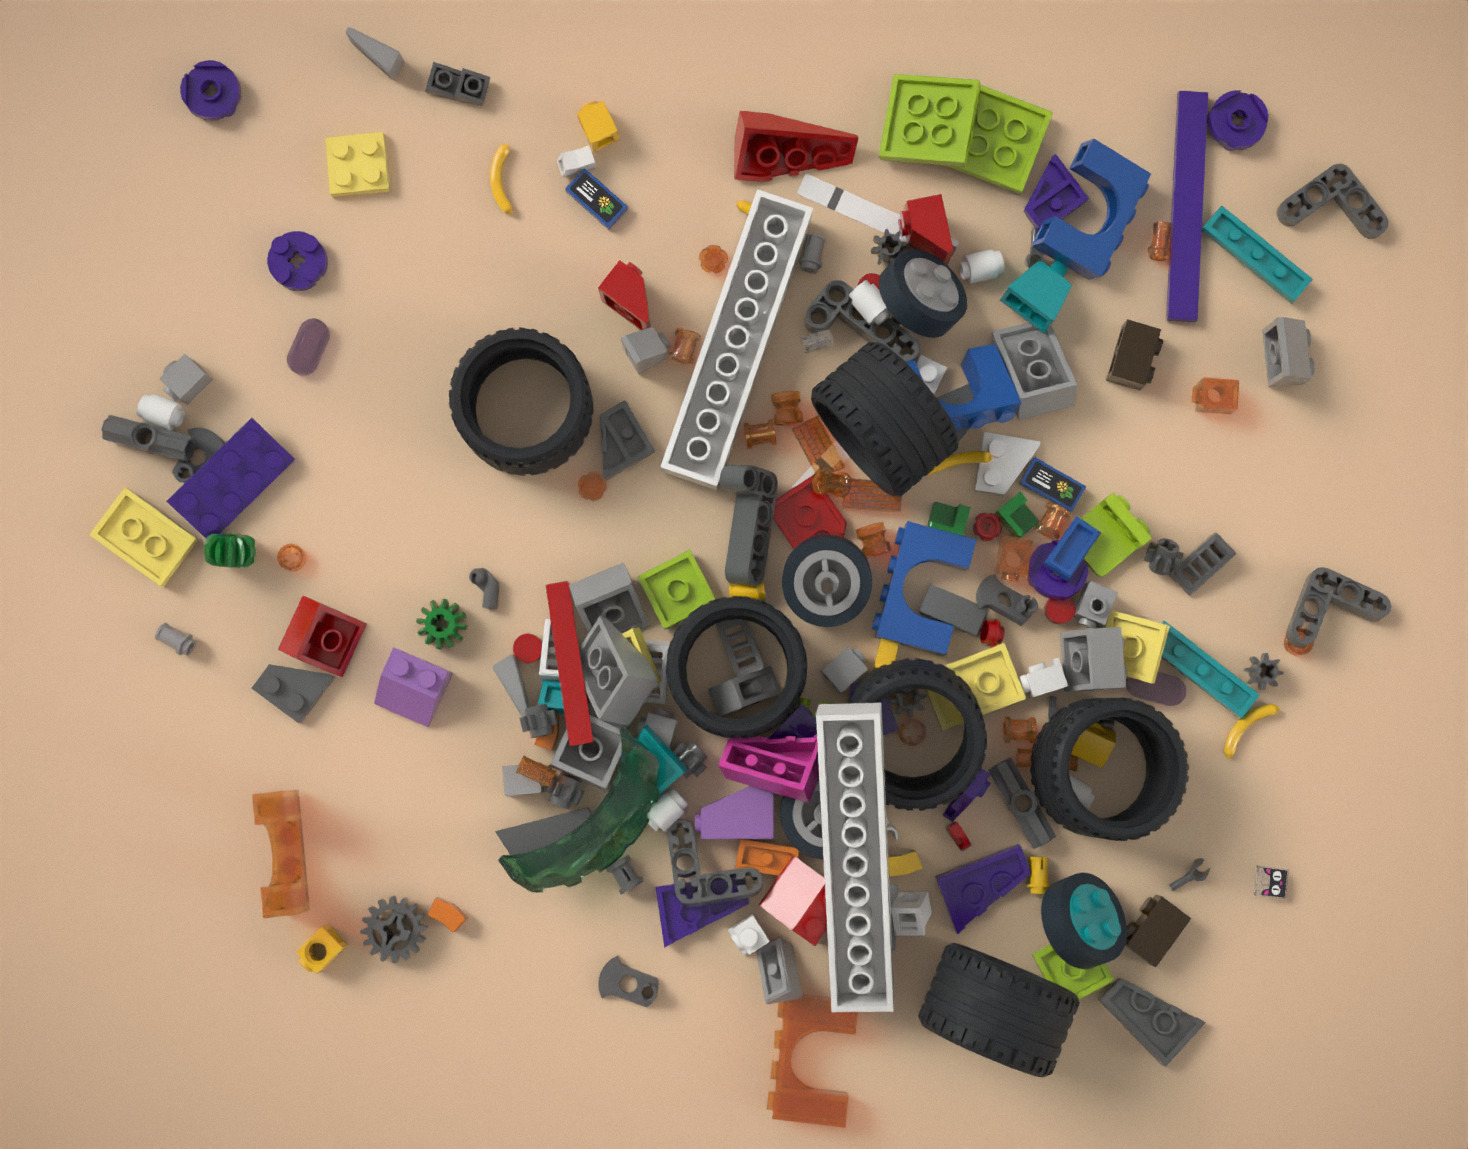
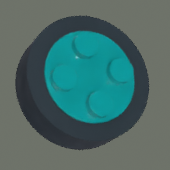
(1084, 921)

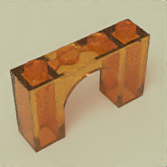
(288, 885)
(791, 1097)

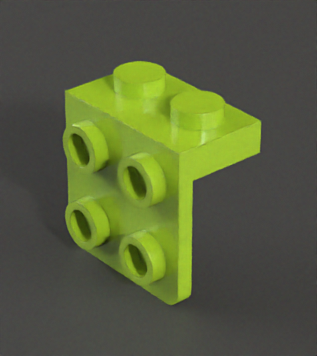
(1119, 534)

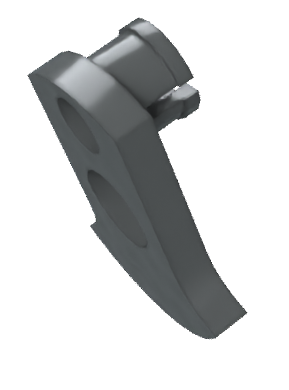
(204, 440)
(988, 594)
(610, 982)

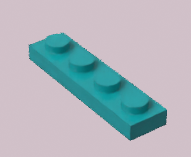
(1256, 254)
(1208, 673)

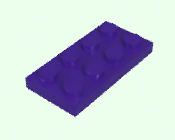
(231, 479)

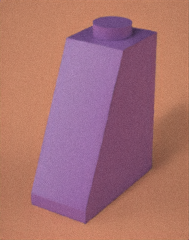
(738, 816)

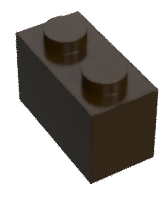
(1134, 355)
(1155, 929)

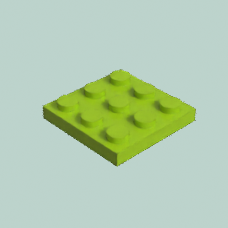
(929, 120)
(1005, 139)

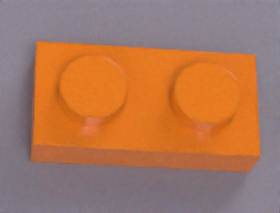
(764, 856)

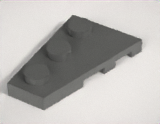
(542, 832)
(1154, 1023)

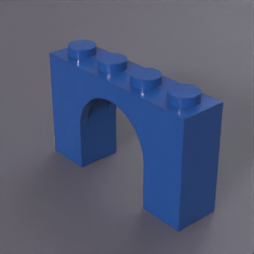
(1122, 187)
(991, 387)
(917, 546)

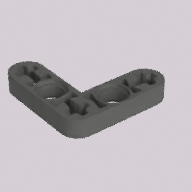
(1340, 193)
(1324, 596)
(703, 882)

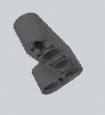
(843, 311)
(751, 521)

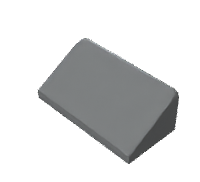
(779, 972)

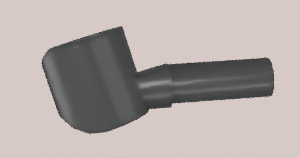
(1033, 252)
(1193, 874)

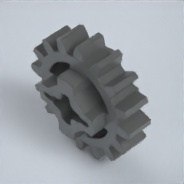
(381, 925)

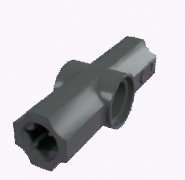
(133, 435)
(1032, 819)

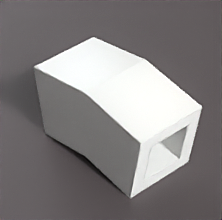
(575, 161)

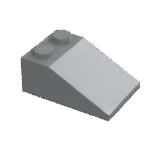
(1036, 369)
(614, 674)

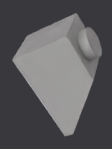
(645, 348)
(744, 691)

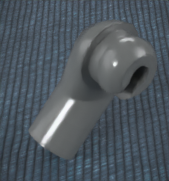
(488, 585)

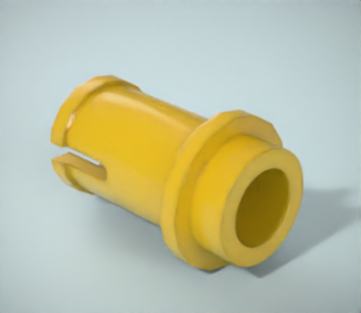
(754, 592)
(1038, 875)

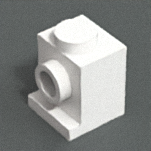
(1043, 678)
(911, 913)
(748, 935)

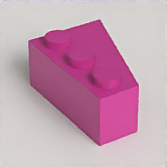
(773, 765)

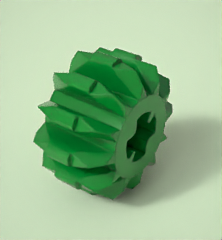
(229, 550)
(450, 616)

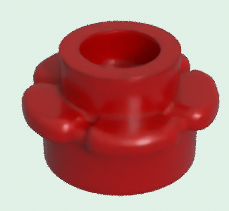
(987, 534)
(992, 633)

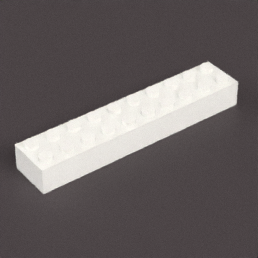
(737, 339)
(855, 856)

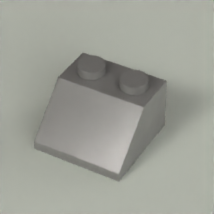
(1287, 352)
(610, 596)
(1093, 659)
(591, 761)

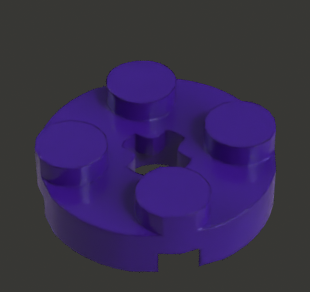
(223, 102)
(1242, 104)
(285, 248)
(1046, 582)

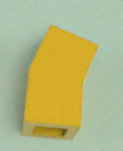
(885, 653)
(904, 863)

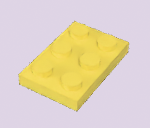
(143, 537)
(991, 680)

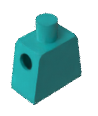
(1039, 293)

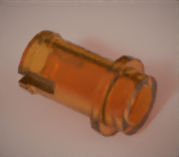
(1160, 241)
(536, 771)

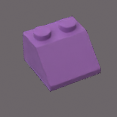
(411, 687)

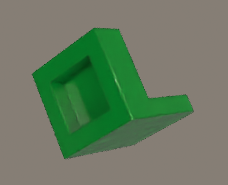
(1017, 516)
(949, 518)

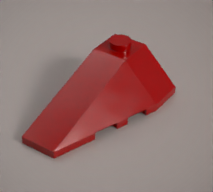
(779, 146)

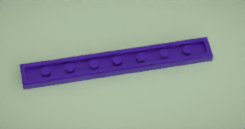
(1187, 206)

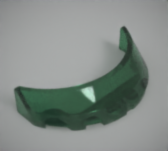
(603, 834)

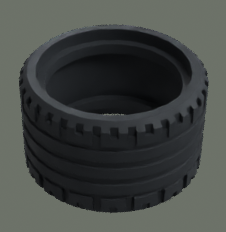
(487, 357)
(885, 418)
(731, 609)
(1164, 768)
(960, 772)
(998, 1010)

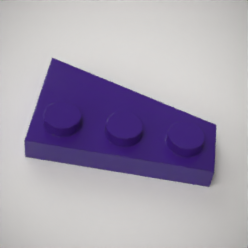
(980, 883)
(681, 921)

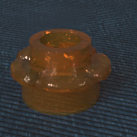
(713, 251)
(593, 494)

